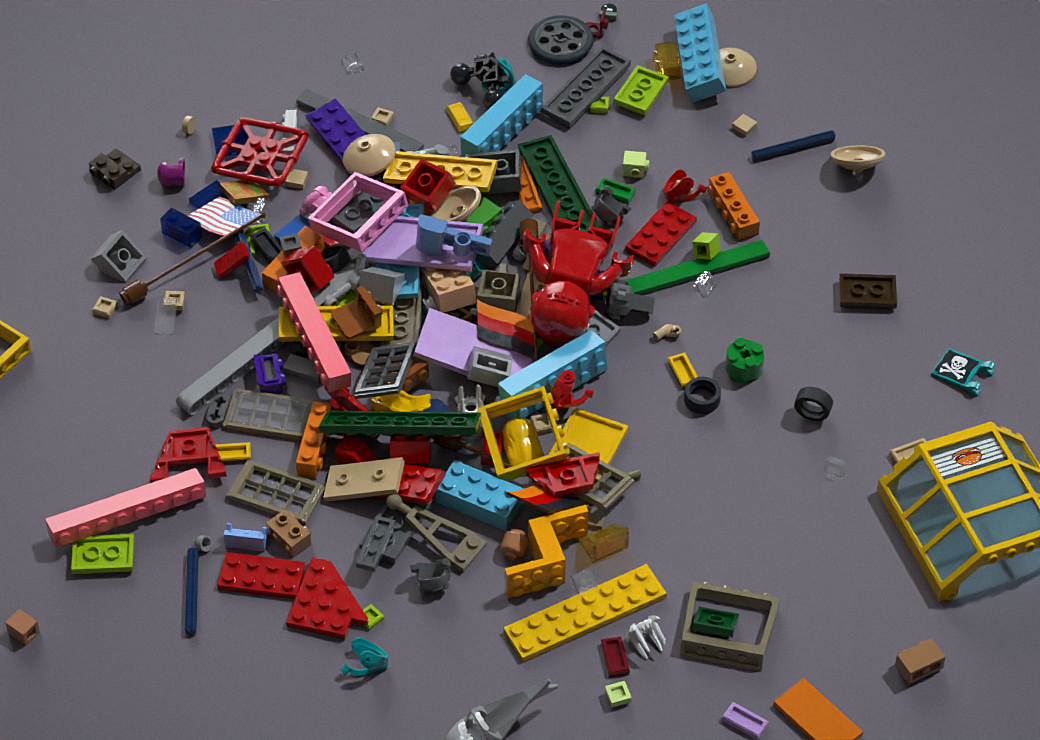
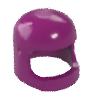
(172, 174)

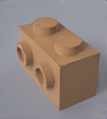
(289, 533)
(920, 660)

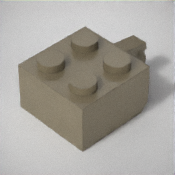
(499, 288)

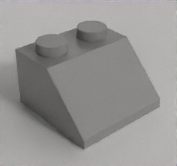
(118, 256)

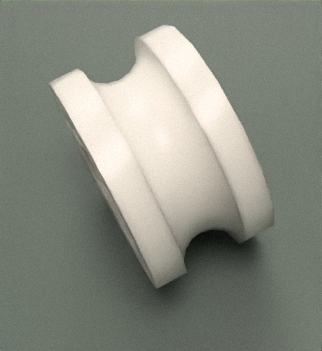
(429, 303)

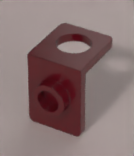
(602, 26)

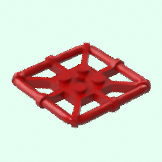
(263, 161)

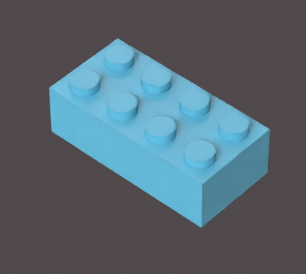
(479, 495)

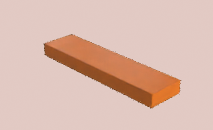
(529, 195)

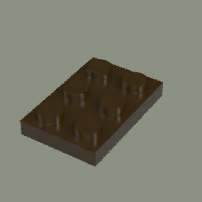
(867, 291)

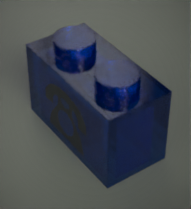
(181, 227)

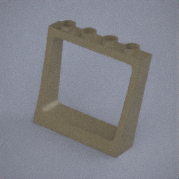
(724, 650)

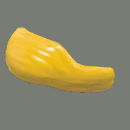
(401, 402)
(521, 441)

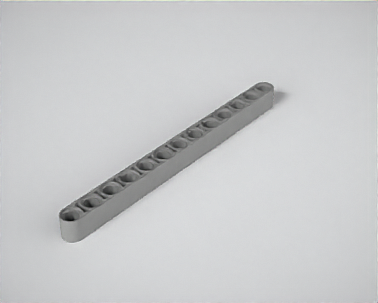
(242, 360)

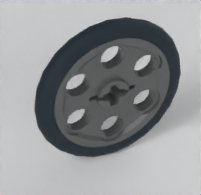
(556, 22)

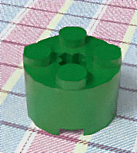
(744, 360)

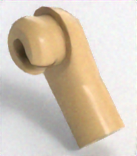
(667, 330)

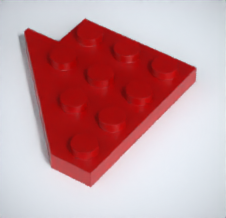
(325, 602)

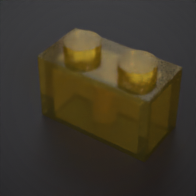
(667, 60)

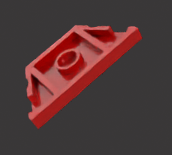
(566, 475)

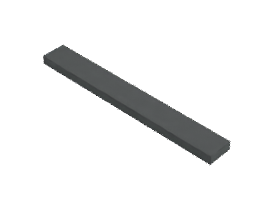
(369, 126)

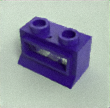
(268, 373)

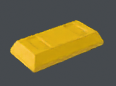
(459, 116)
(682, 368)
(234, 451)

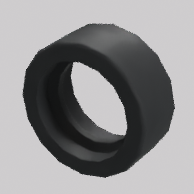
(336, 256)
(704, 383)
(810, 411)

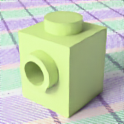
(635, 164)

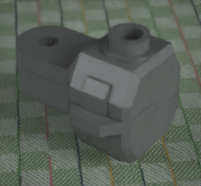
(621, 300)

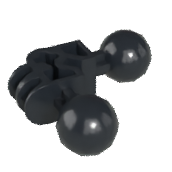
(486, 70)

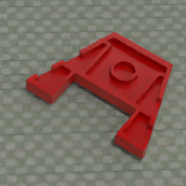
(189, 447)

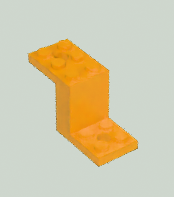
(544, 540)

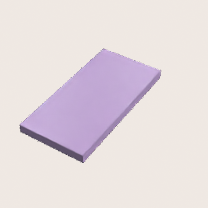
(398, 246)
(450, 344)

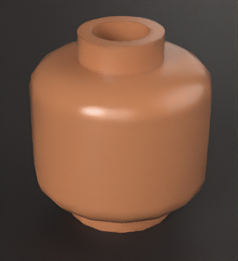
(514, 544)

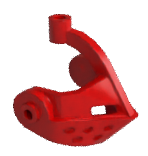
(682, 189)
(562, 393)

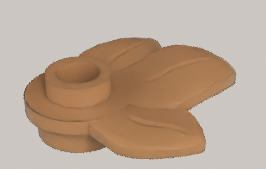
(358, 351)

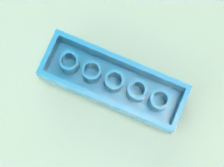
(700, 53)
(504, 118)
(582, 356)

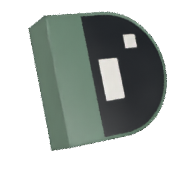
(611, 11)

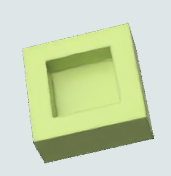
(618, 694)

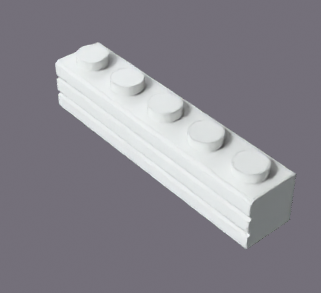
(290, 119)

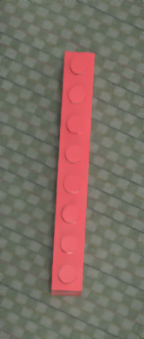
(314, 332)
(125, 507)

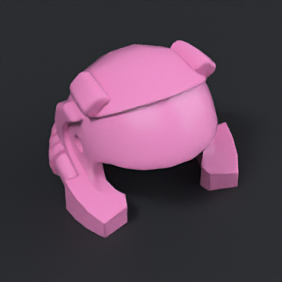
(314, 200)

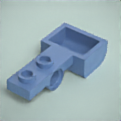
(434, 235)

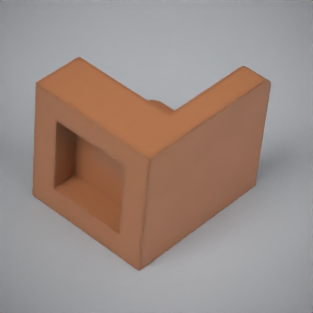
(22, 627)

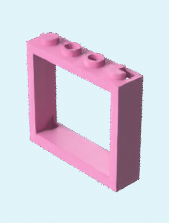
(359, 241)

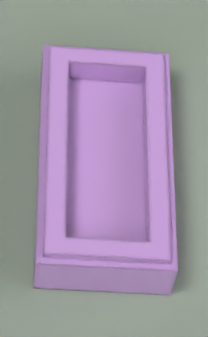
(745, 721)

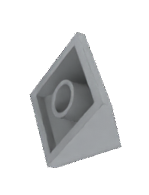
(382, 284)

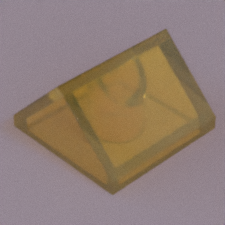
(605, 542)

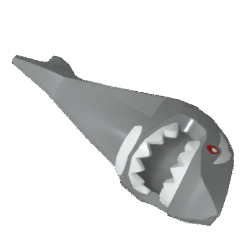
(497, 718)

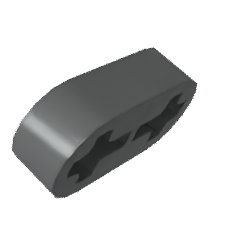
(214, 410)

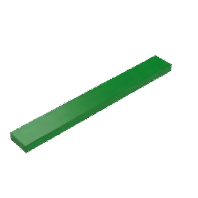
(694, 268)

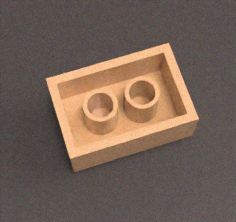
(448, 288)

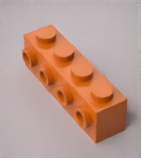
(733, 206)
(313, 443)

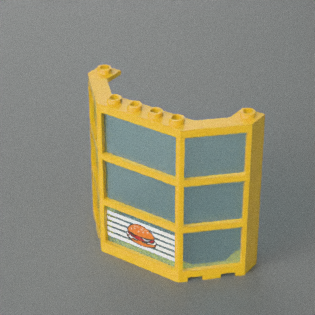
(965, 503)

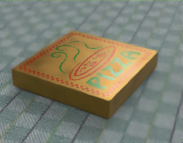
(242, 192)

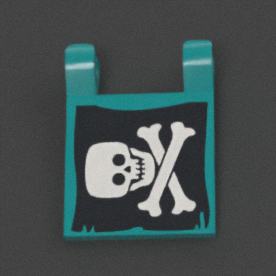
(961, 369)

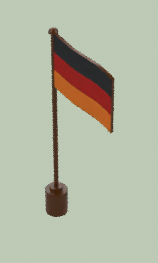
(506, 327)
(533, 495)

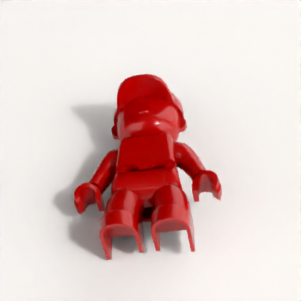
(563, 305)

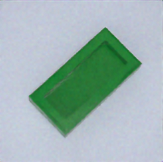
(621, 192)

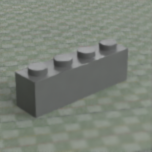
(504, 232)

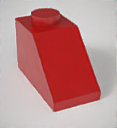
(353, 451)

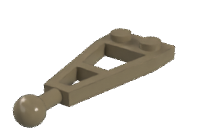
(465, 551)

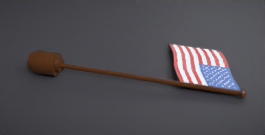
(218, 218)

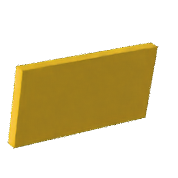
(593, 435)

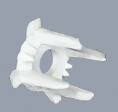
(463, 402)
(638, 631)

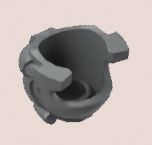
(607, 207)
(432, 576)

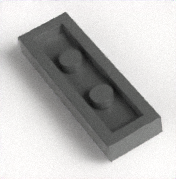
(375, 543)

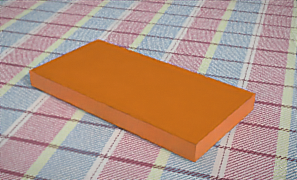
(815, 714)

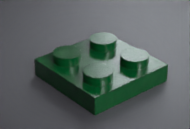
(715, 622)

